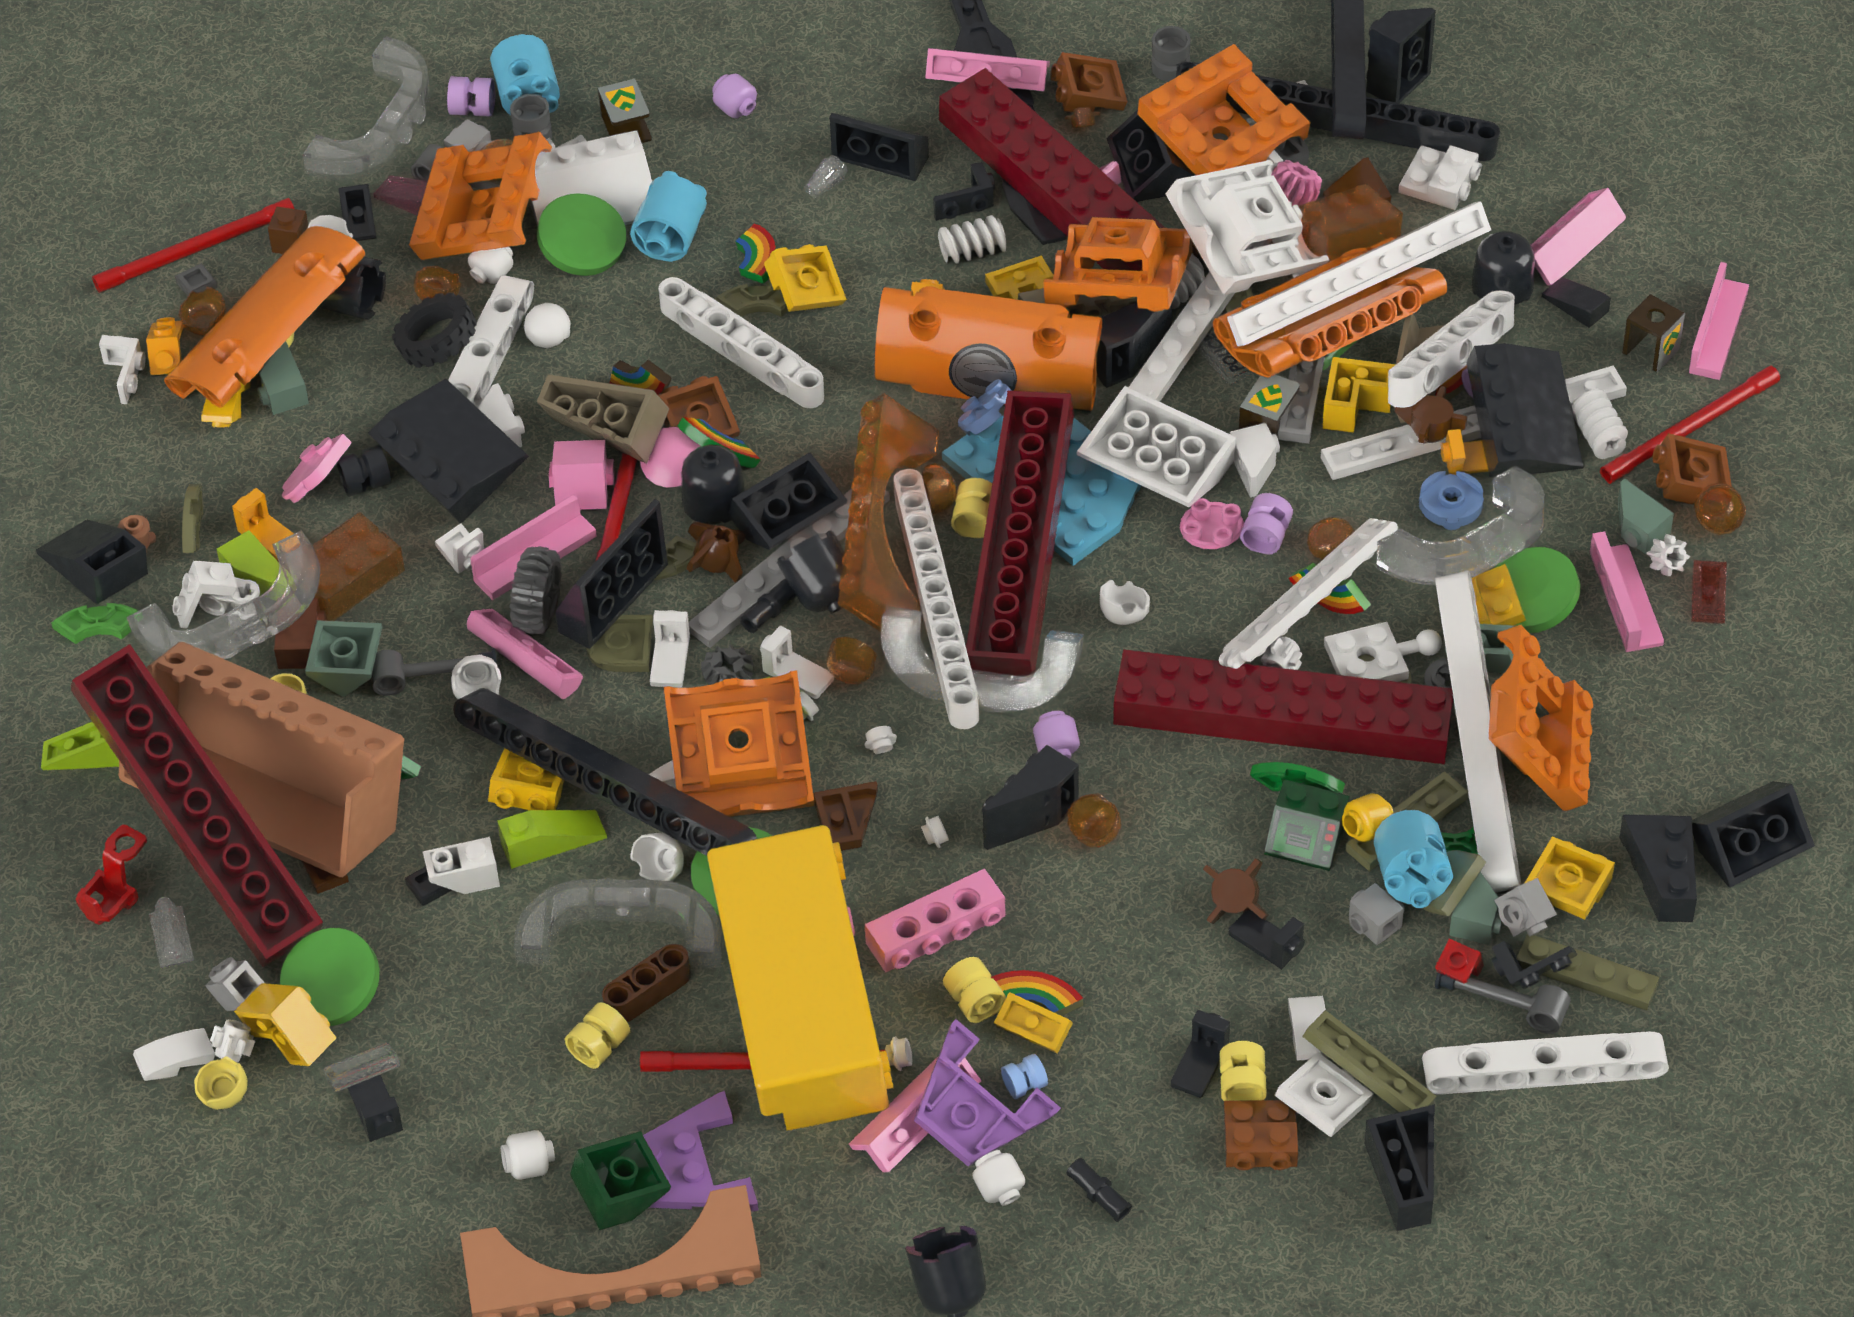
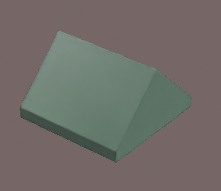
(343, 654)

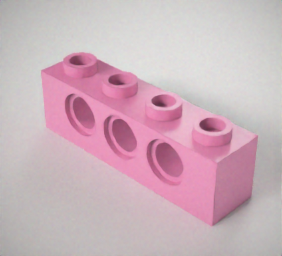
(946, 907)

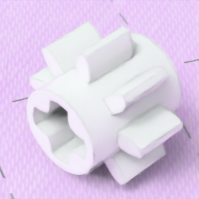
(1676, 552)
(1282, 654)
(232, 1040)

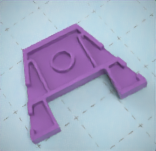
(967, 1115)
(683, 1159)

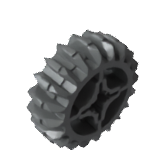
(535, 590)

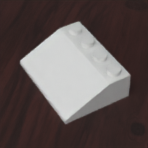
(603, 167)
(1159, 447)

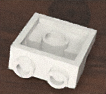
(1441, 176)

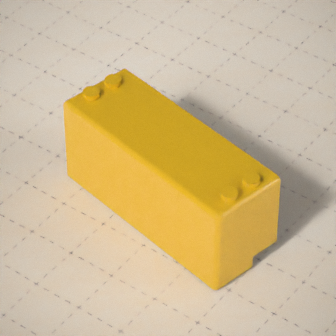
(799, 978)

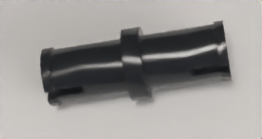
(767, 606)
(1099, 1189)

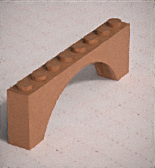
(712, 1253)

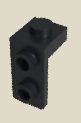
(967, 200)
(1268, 940)
(1508, 964)
(1202, 1056)
(376, 1108)

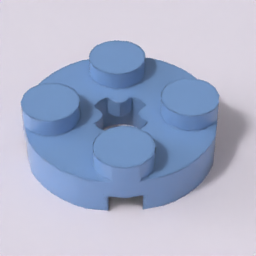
(983, 411)
(1446, 513)

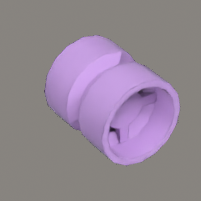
(460, 96)
(1266, 523)

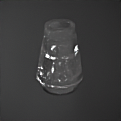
(826, 176)

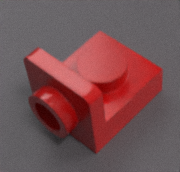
(1459, 961)

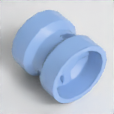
(1024, 1076)

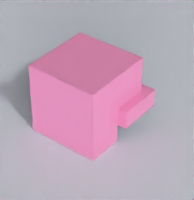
(581, 471)

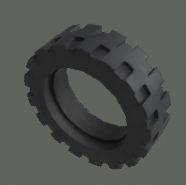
(443, 344)

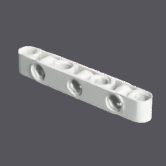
(492, 337)
(741, 342)
(1449, 348)
(1569, 1058)

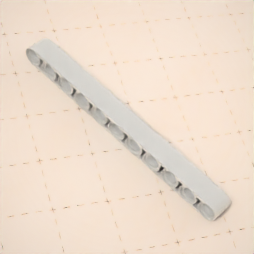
(936, 600)
(1480, 755)

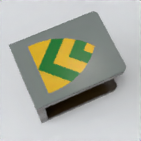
(624, 109)
(1667, 331)
(1267, 402)

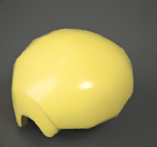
(221, 1083)

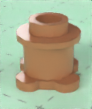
(139, 528)

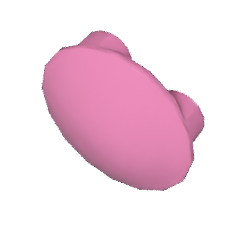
(667, 457)
(1211, 524)

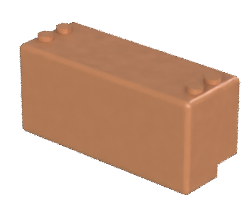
(300, 767)

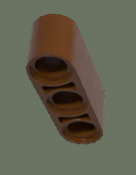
(656, 972)

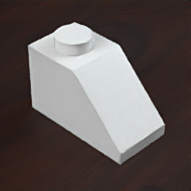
(1255, 455)

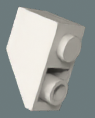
(500, 411)
(463, 866)

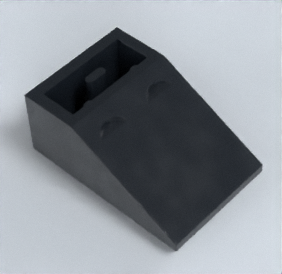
(1129, 341)
(97, 558)
(1031, 799)

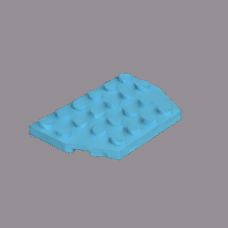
(1092, 496)

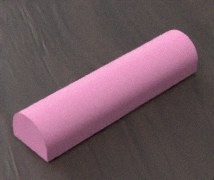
(524, 652)

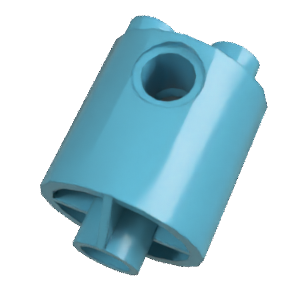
(524, 67)
(668, 217)
(1412, 857)

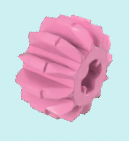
(1297, 182)

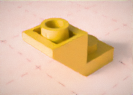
(227, 414)

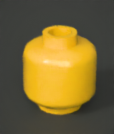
(1365, 815)

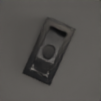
(358, 211)
(1578, 301)

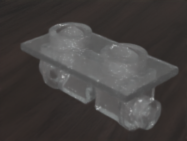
(170, 934)

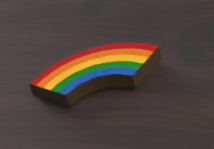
(646, 376)

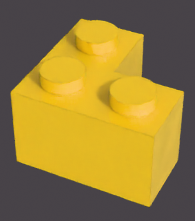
(1353, 387)
(287, 1019)

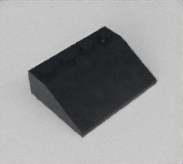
(1523, 409)
(448, 448)
(615, 579)

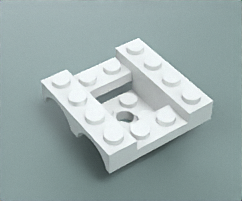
(1240, 207)

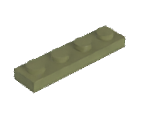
(1434, 799)
(1593, 973)
(1367, 1064)

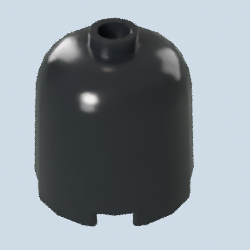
(1506, 264)
(359, 291)
(709, 482)
(815, 572)
(947, 1270)

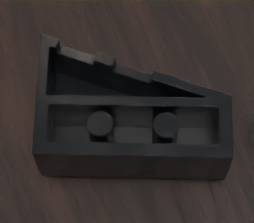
(1664, 860)
(1404, 1163)

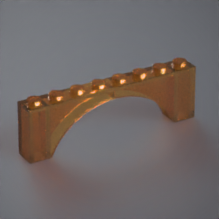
(886, 441)

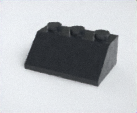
(1400, 53)
(878, 146)
(1145, 160)
(786, 503)
(1753, 832)

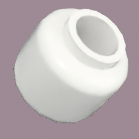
(490, 264)
(527, 1155)
(998, 1177)

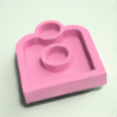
(314, 467)

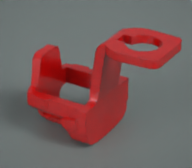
(112, 881)

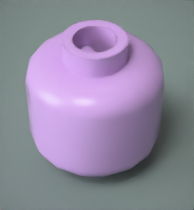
(734, 95)
(1058, 732)

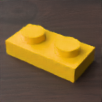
(1033, 1022)

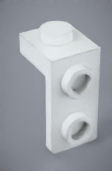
(125, 353)
(460, 546)
(206, 579)
(670, 648)
(780, 660)

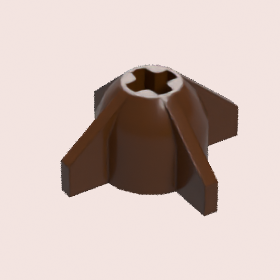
(1432, 417)
(716, 549)
(1235, 891)

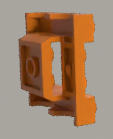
(1196, 108)
(464, 221)
(1162, 253)
(1546, 748)
(753, 779)

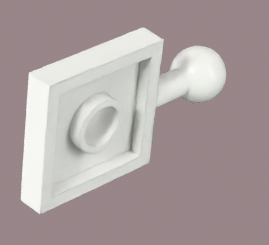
(1380, 643)
(1318, 1076)

